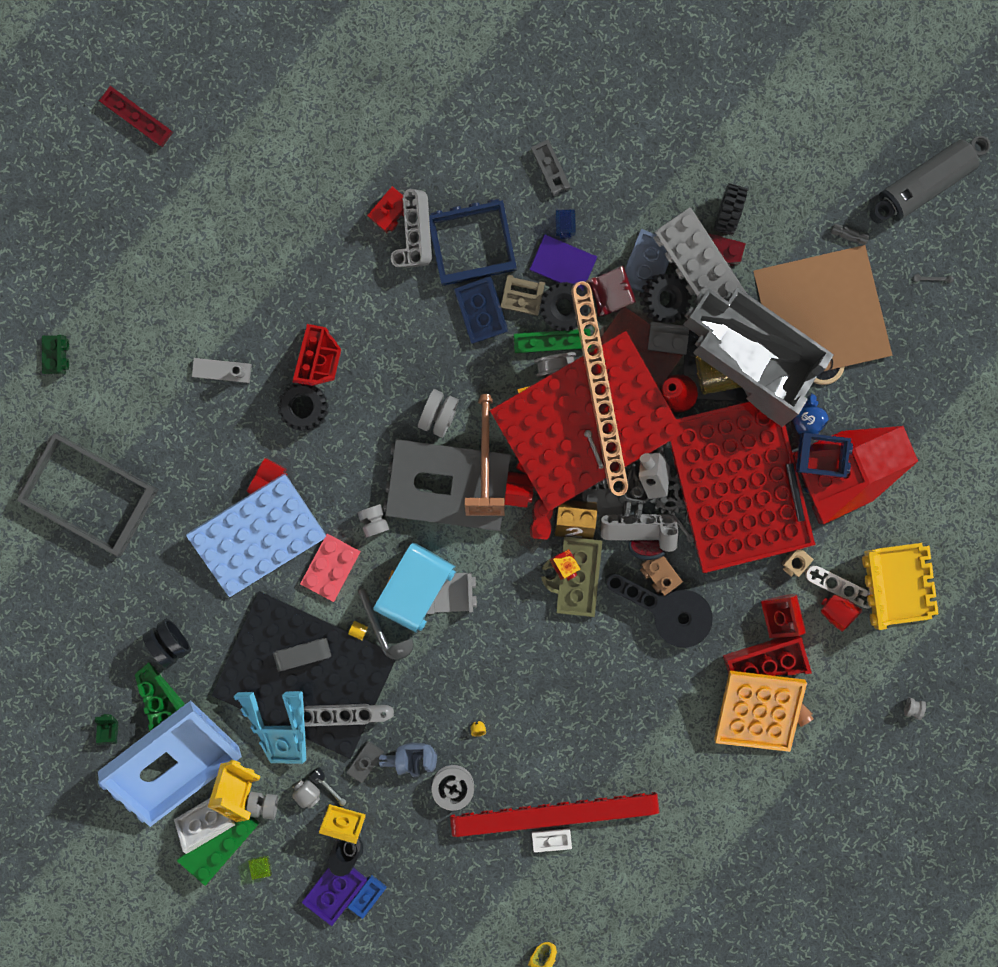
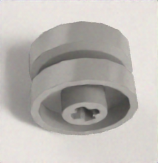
(438, 413)

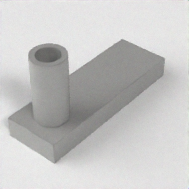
(221, 370)

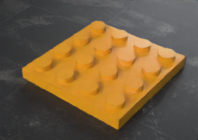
(760, 711)

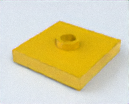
(342, 824)

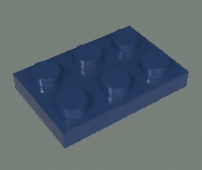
(481, 310)

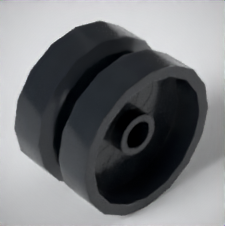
(166, 643)

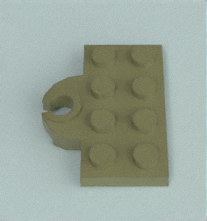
(580, 593)

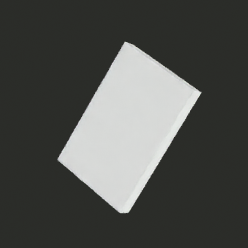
(200, 826)

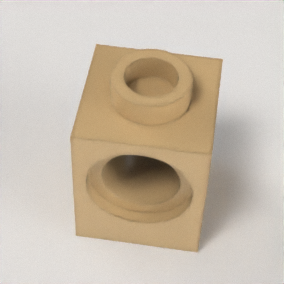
(805, 561)

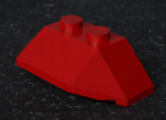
(317, 357)

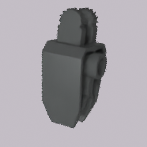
(635, 494)

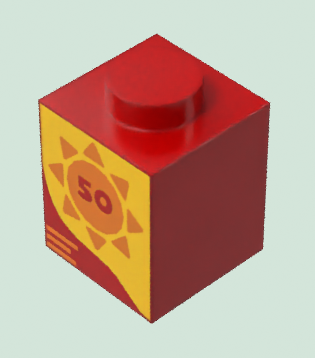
(565, 565)

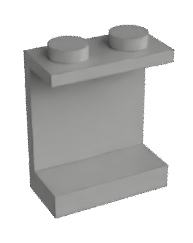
(456, 595)

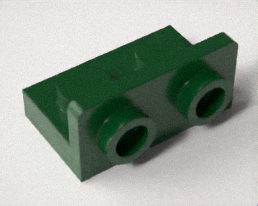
(54, 354)

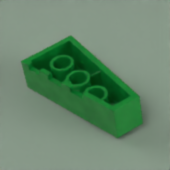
(212, 855)

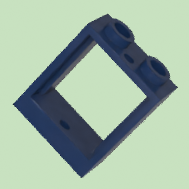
(804, 450)

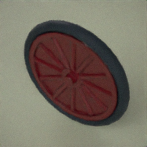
(646, 549)

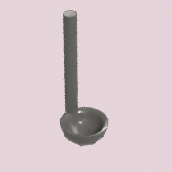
(397, 651)

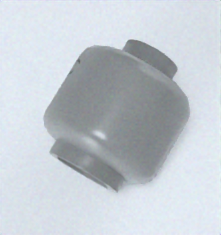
(305, 794)

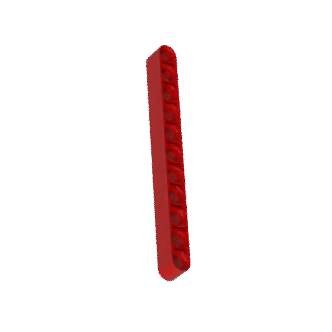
(554, 815)

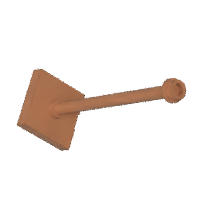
(485, 506)

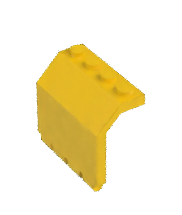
(899, 584)

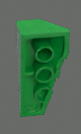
(157, 696)

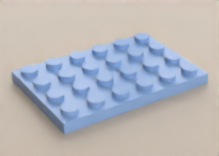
(256, 535)

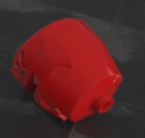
(840, 611)

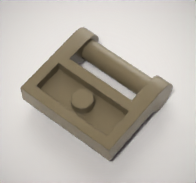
(521, 301)

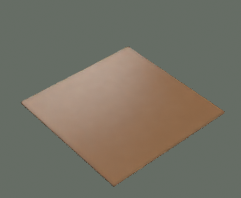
(830, 302)

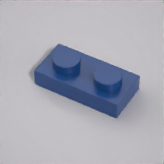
(367, 896)

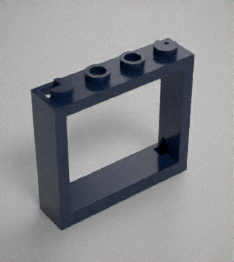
(473, 209)

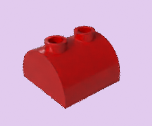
(783, 616)

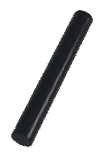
(795, 492)

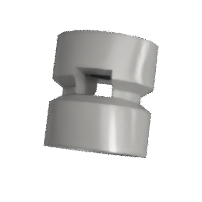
(373, 520)
(262, 805)

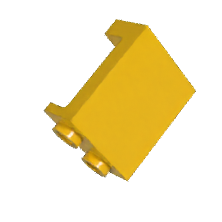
(232, 790)

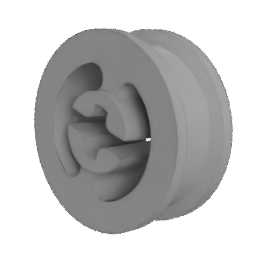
(552, 363)
(445, 800)

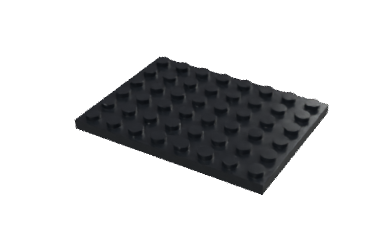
(348, 677)

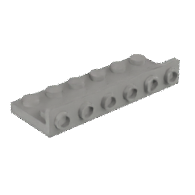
(696, 255)

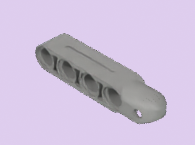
(354, 709)

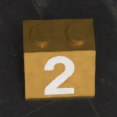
(576, 519)

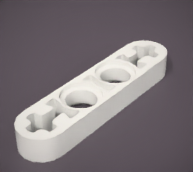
(840, 586)

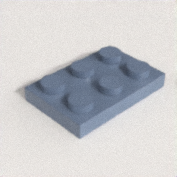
(645, 260)

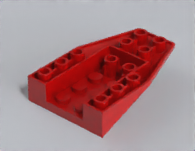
(876, 463)

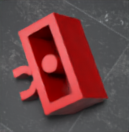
(388, 210)

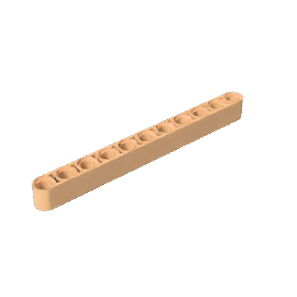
(605, 397)

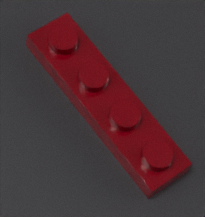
(136, 116)

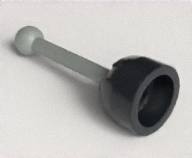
(318, 777)

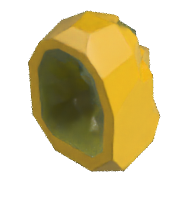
(543, 955)

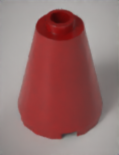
(679, 392)

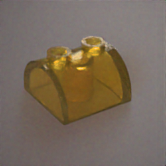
(711, 379)

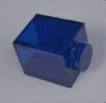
(565, 223)

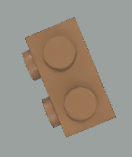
(662, 575)

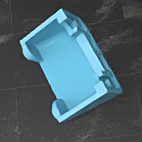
(414, 587)

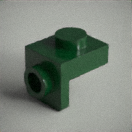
(106, 729)

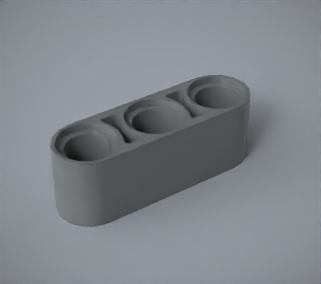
(302, 654)

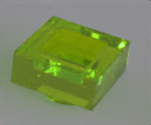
(260, 867)

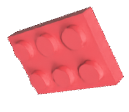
(330, 567)

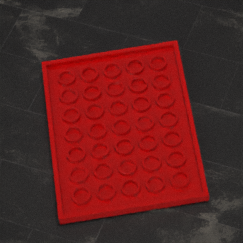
(551, 416)
(738, 486)

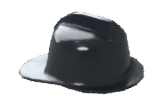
(344, 856)

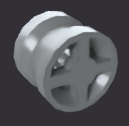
(915, 708)

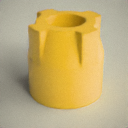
(358, 630)

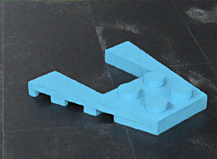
(279, 743)

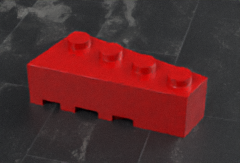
(771, 658)

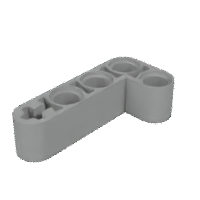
(415, 204)
(648, 527)

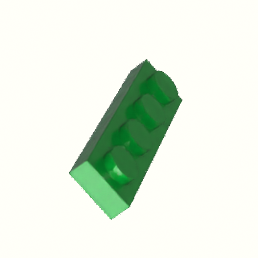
(548, 341)

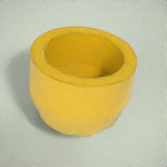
(478, 729)

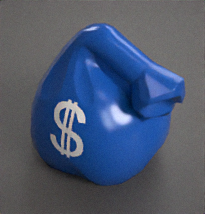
(811, 418)

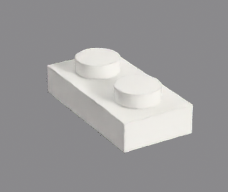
(551, 840)

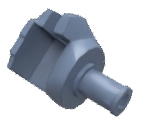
(407, 762)

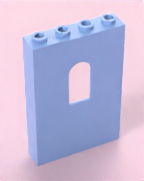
(191, 741)

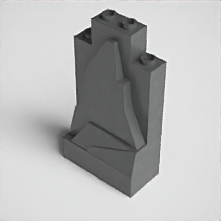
(757, 351)

